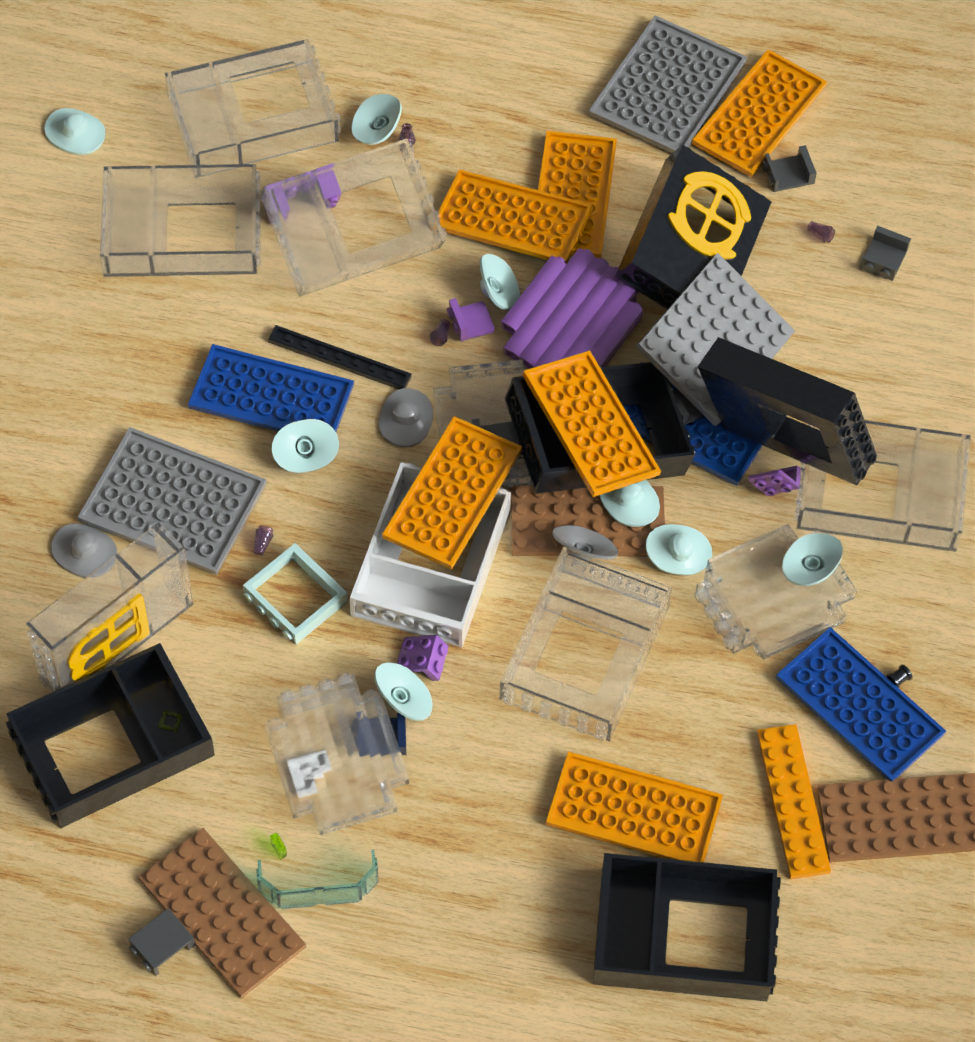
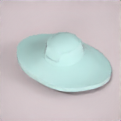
(376, 119)
(74, 131)
(498, 281)
(305, 446)
(632, 504)
(678, 549)
(812, 559)
(403, 691)

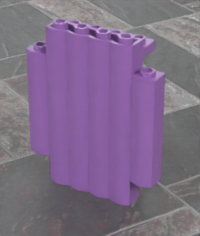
(571, 312)

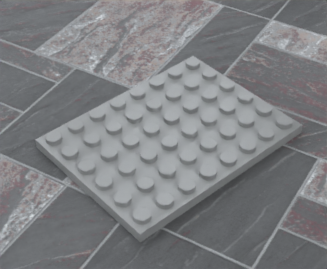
(667, 85)
(711, 307)
(184, 491)

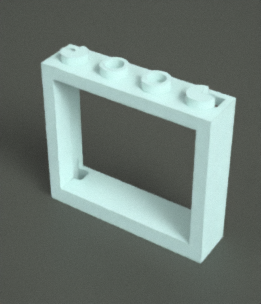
(295, 553)

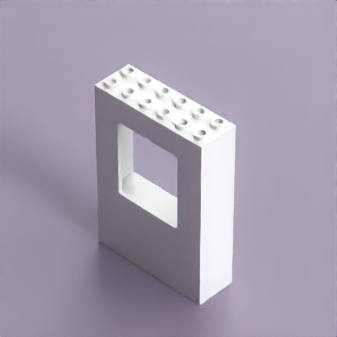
(418, 597)

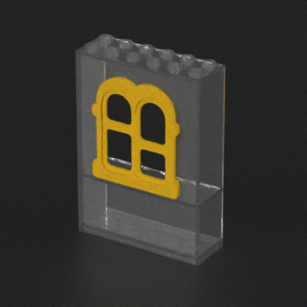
(112, 610)

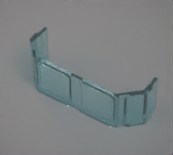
(319, 895)

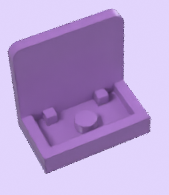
(470, 320)
(777, 480)
(424, 654)

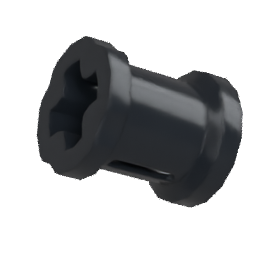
(900, 675)

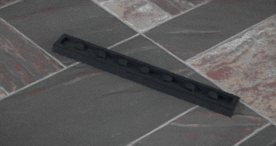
(339, 357)

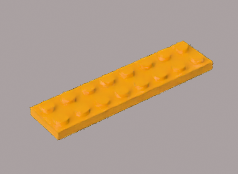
(793, 801)

